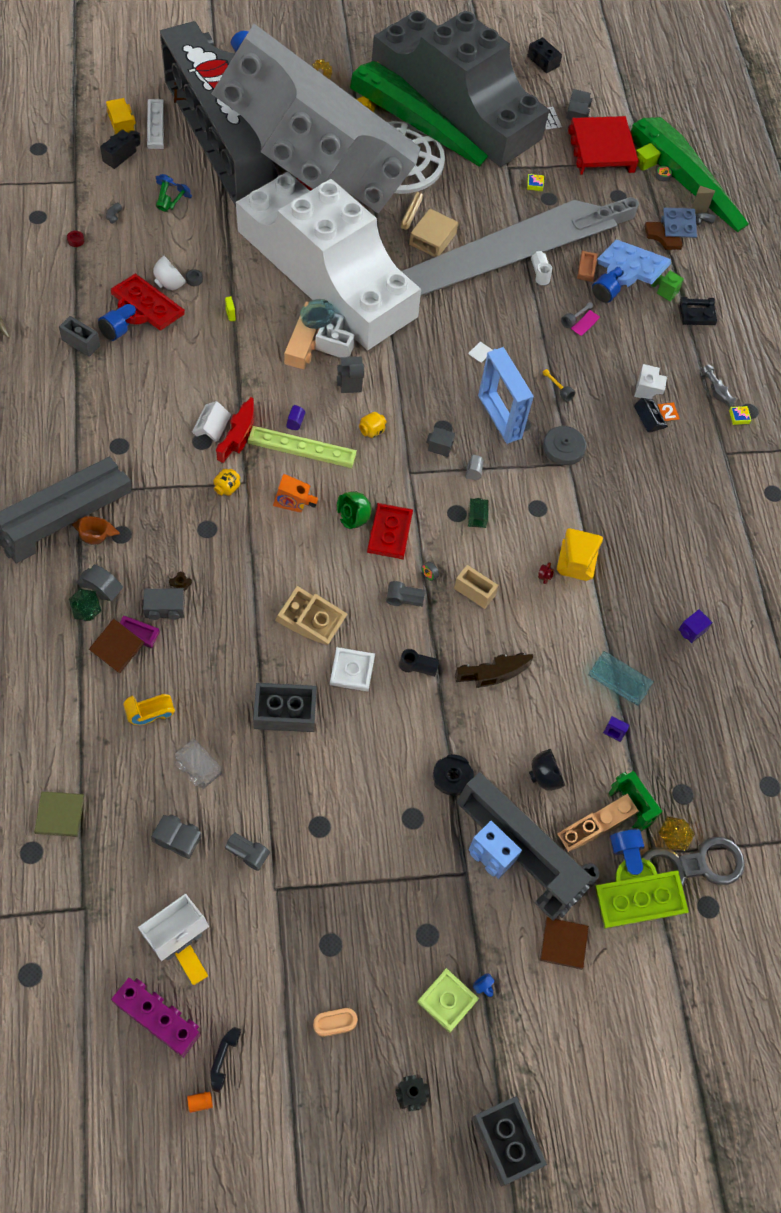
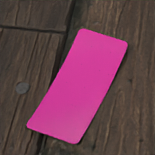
(585, 323)

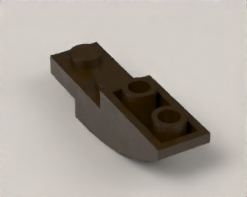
(501, 670)

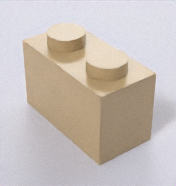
(476, 586)

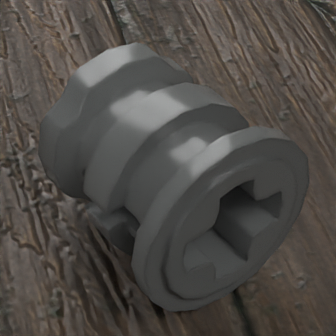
(593, 870)

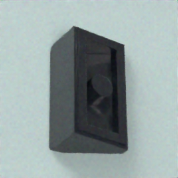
(650, 415)

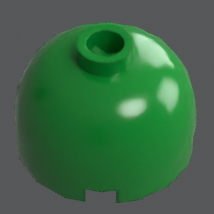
(354, 509)

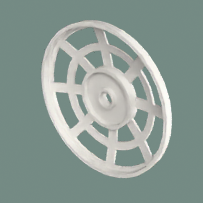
(424, 183)

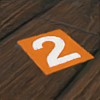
(668, 411)

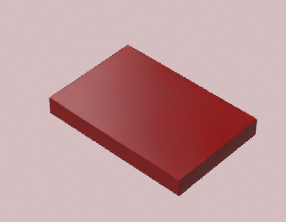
(390, 531)

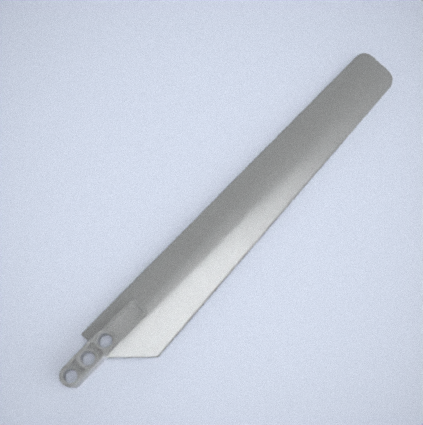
(522, 240)

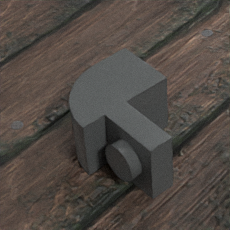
(100, 581)

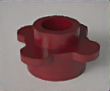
(546, 572)

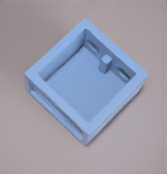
(491, 850)

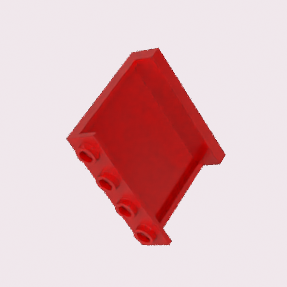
(602, 142)

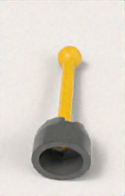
(566, 393)

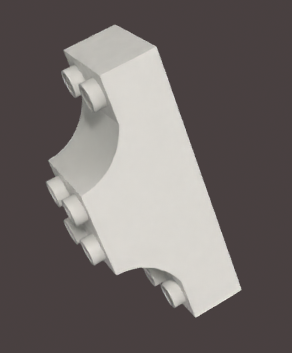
(331, 254)

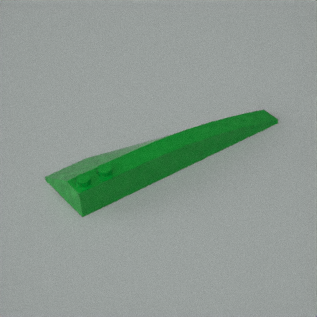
(404, 102)
(686, 166)

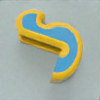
(148, 710)

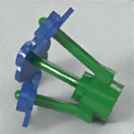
(164, 201)

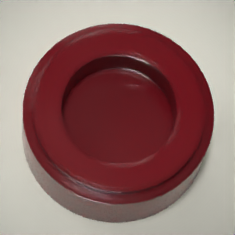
(75, 238)

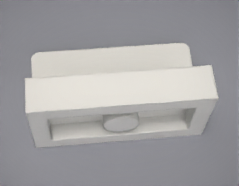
(212, 421)

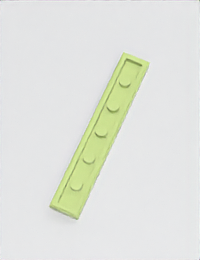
(302, 446)

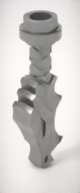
(720, 391)

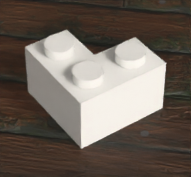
(333, 340)

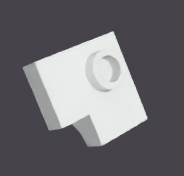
(650, 382)

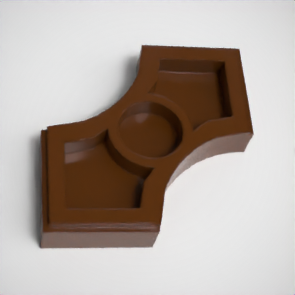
(656, 231)

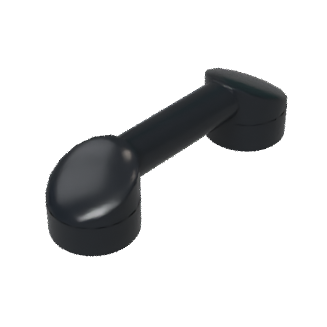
(217, 1079)

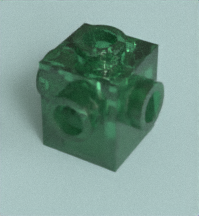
(85, 605)

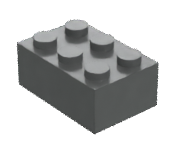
(284, 707)
(509, 1141)

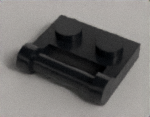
(698, 316)

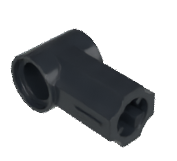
(420, 663)

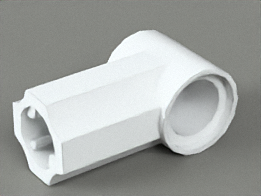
(542, 268)

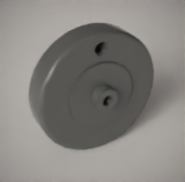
(564, 445)

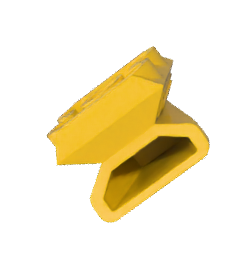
(579, 554)

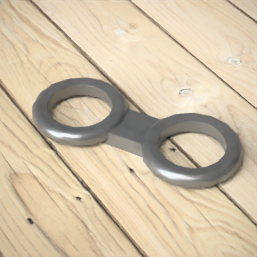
(695, 864)

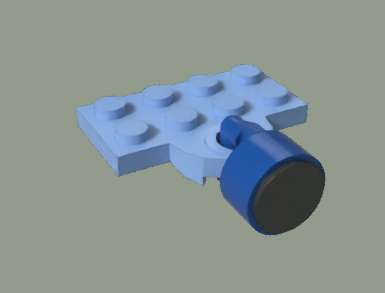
(624, 266)

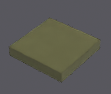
(59, 814)

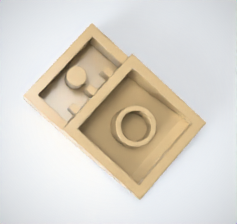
(311, 616)

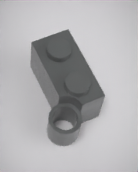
(350, 374)

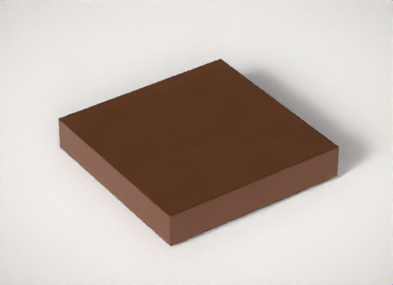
(116, 645)
(564, 943)

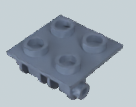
(679, 222)

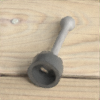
(569, 319)

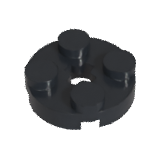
(448, 764)

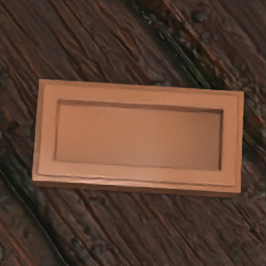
(587, 266)

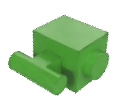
(669, 285)

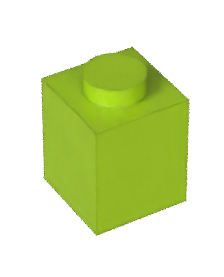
(647, 156)

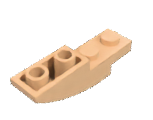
(598, 823)

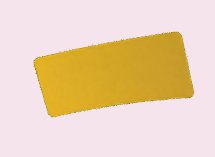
(191, 965)

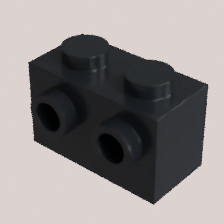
(544, 55)
(118, 149)

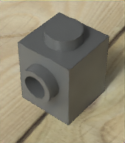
(440, 441)

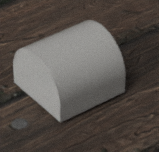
(474, 467)

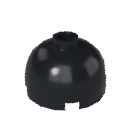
(546, 771)

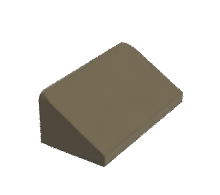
(702, 200)

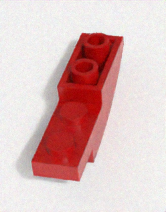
(240, 429)

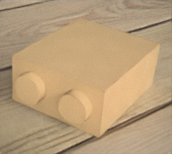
(433, 233)

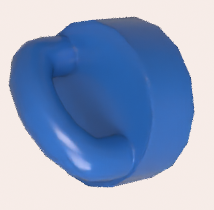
(484, 984)

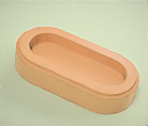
(335, 1022)

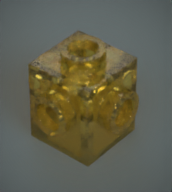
(324, 66)
(676, 833)

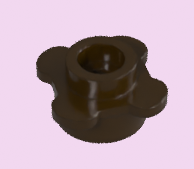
(180, 577)

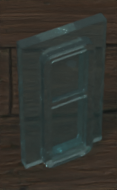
(620, 678)

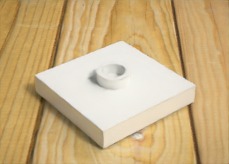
(352, 669)

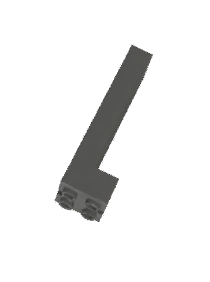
(59, 506)
(539, 855)

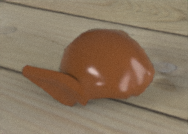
(94, 529)

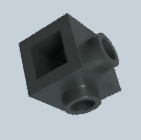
(408, 1101)

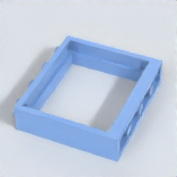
(510, 424)

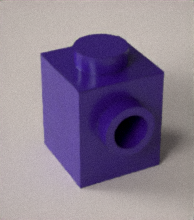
(695, 626)

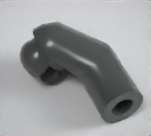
(110, 213)
(704, 217)

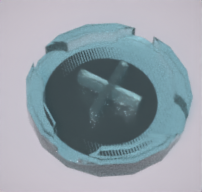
(317, 314)

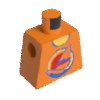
(293, 494)

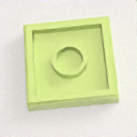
(447, 1000)

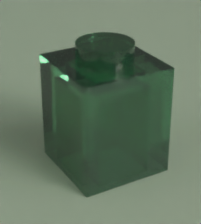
(478, 513)

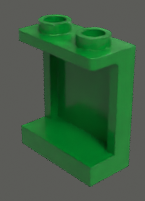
(642, 799)

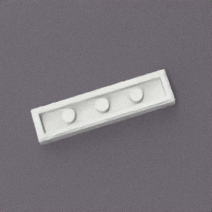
(155, 124)

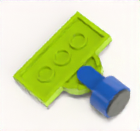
(638, 890)

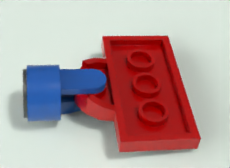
(138, 304)

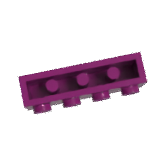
(156, 1017)

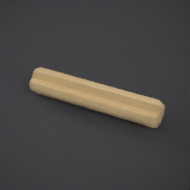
(411, 210)

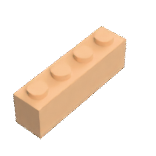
(300, 345)

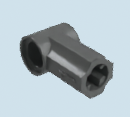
(400, 594)
(252, 853)

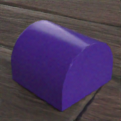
(295, 418)
(616, 729)

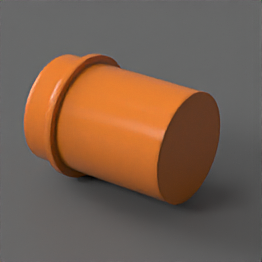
(200, 1101)

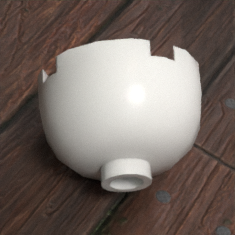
(167, 275)

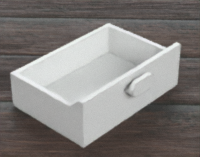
(173, 927)

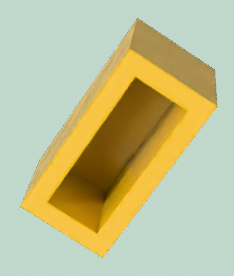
(120, 115)

